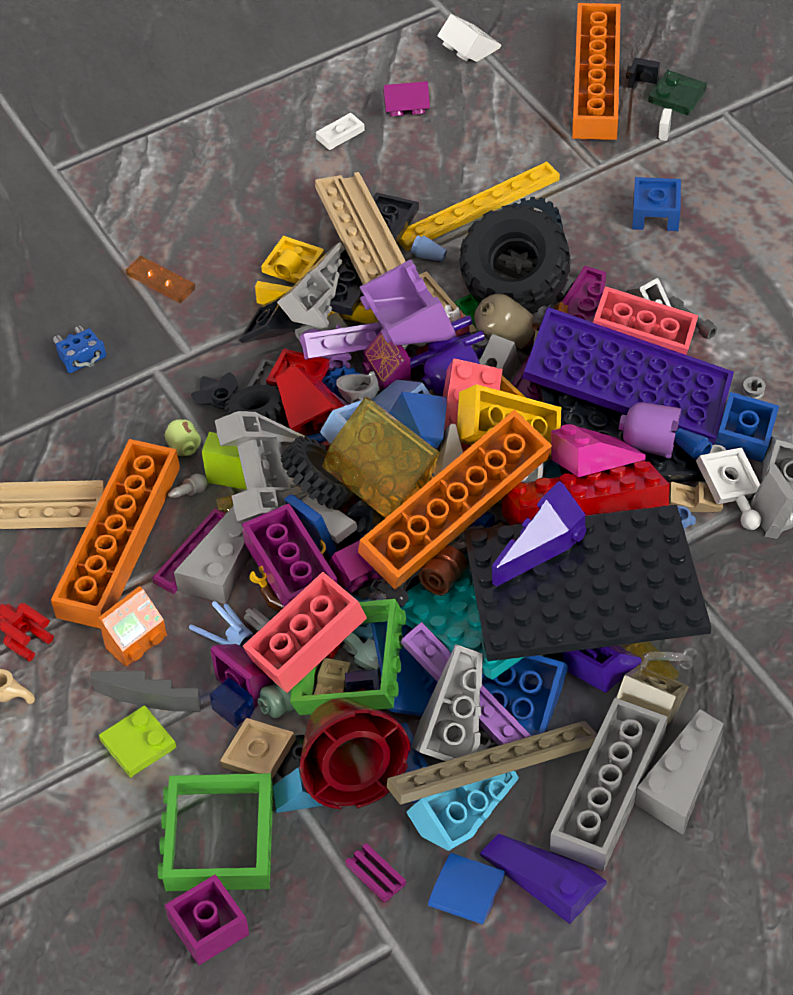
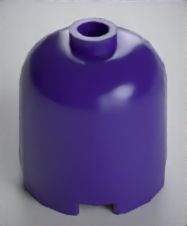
(436, 365)

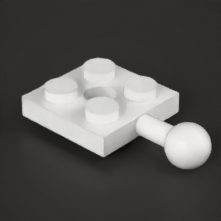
(726, 490)

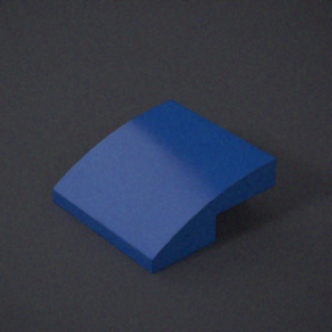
(466, 888)

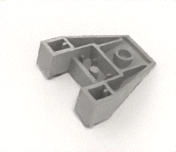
(260, 451)

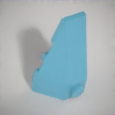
(459, 812)

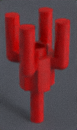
(16, 624)

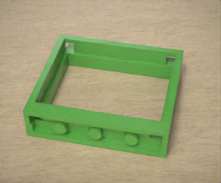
(375, 611)
(217, 784)

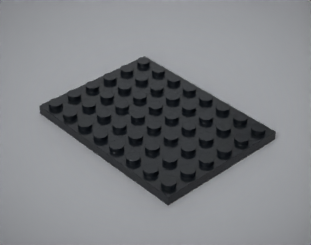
(612, 588)

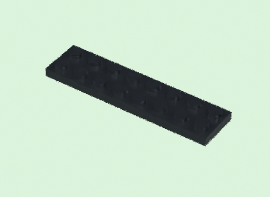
(397, 215)

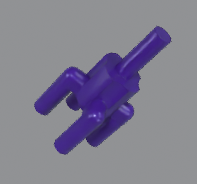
(435, 347)

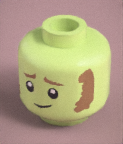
(183, 437)

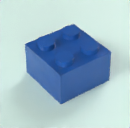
(747, 425)

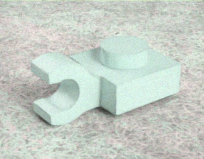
(364, 653)

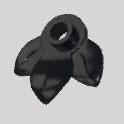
(216, 392)

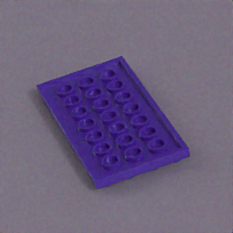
(626, 370)

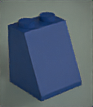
(422, 415)

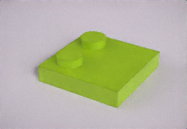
(137, 741)

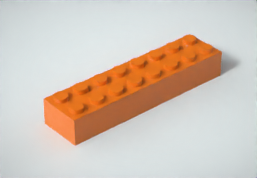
(597, 71)
(454, 499)
(116, 533)

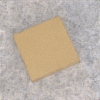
(257, 748)

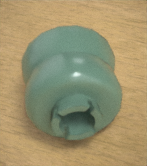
(275, 701)

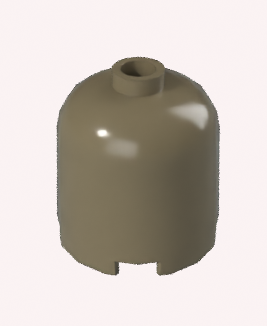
(505, 318)

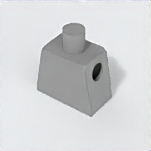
(503, 353)

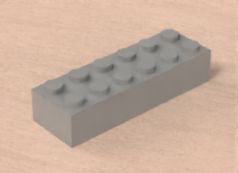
(608, 784)

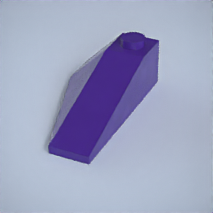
(548, 534)
(550, 878)

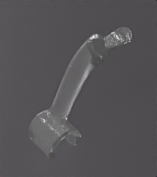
(683, 658)

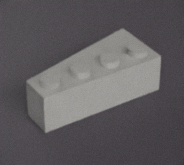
(679, 775)

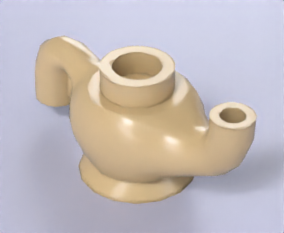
(11, 688)

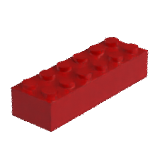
(597, 493)

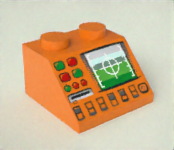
(132, 627)

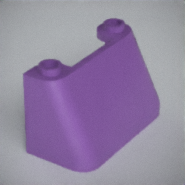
(406, 307)

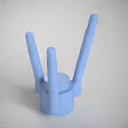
(236, 633)

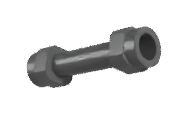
(706, 328)

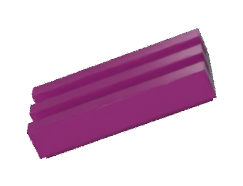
(359, 856)

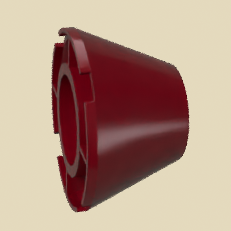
(358, 769)

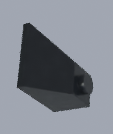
(269, 322)

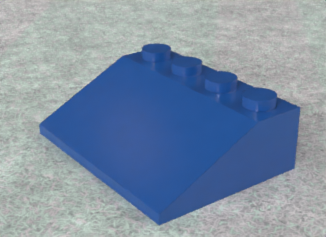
(529, 691)

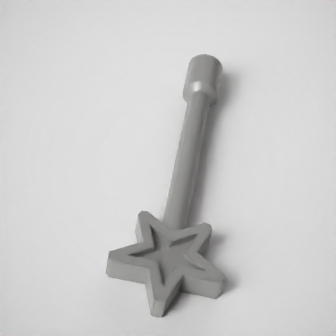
(515, 260)

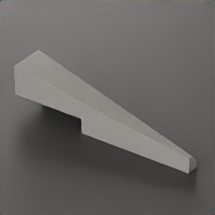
(311, 296)

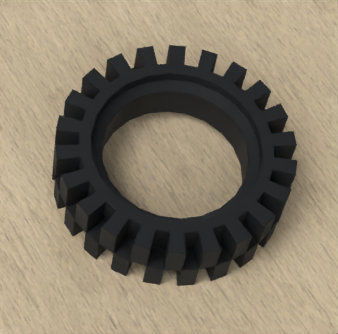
(304, 464)

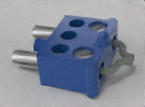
(79, 349)

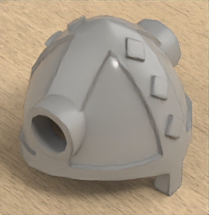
(353, 391)

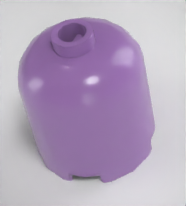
(651, 428)

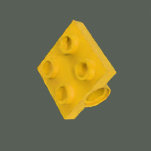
(291, 259)

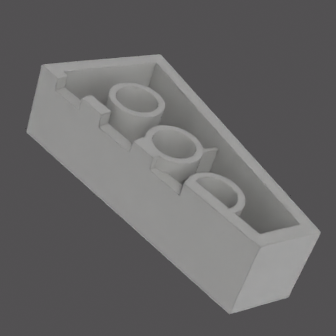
(216, 562)

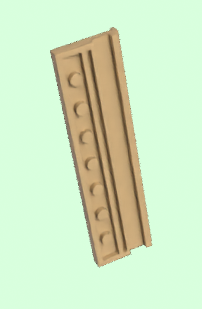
(359, 225)
(48, 503)

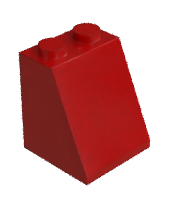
(305, 400)

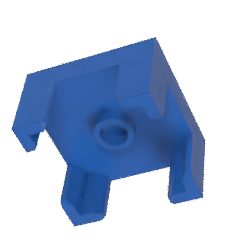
(656, 199)

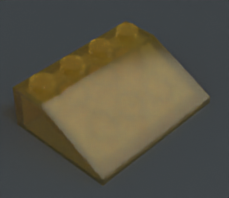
(380, 458)

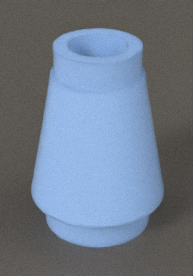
(428, 249)

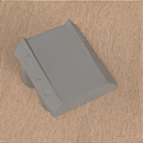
(774, 503)

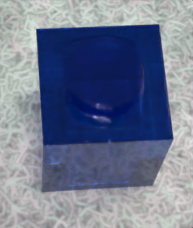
(232, 702)

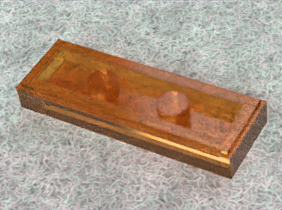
(160, 279)

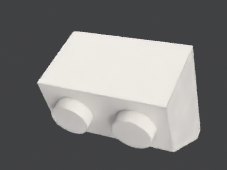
(467, 39)

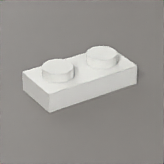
(340, 131)

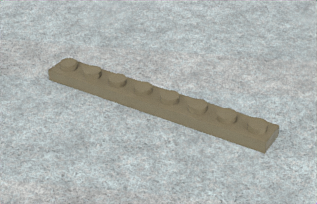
(491, 762)

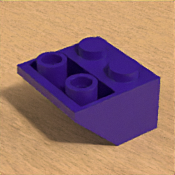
(601, 666)

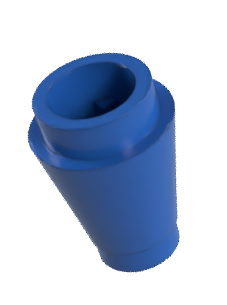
(692, 443)

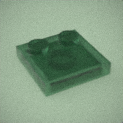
(677, 92)

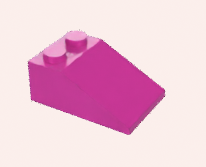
(589, 451)

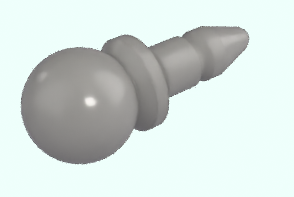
(195, 484)

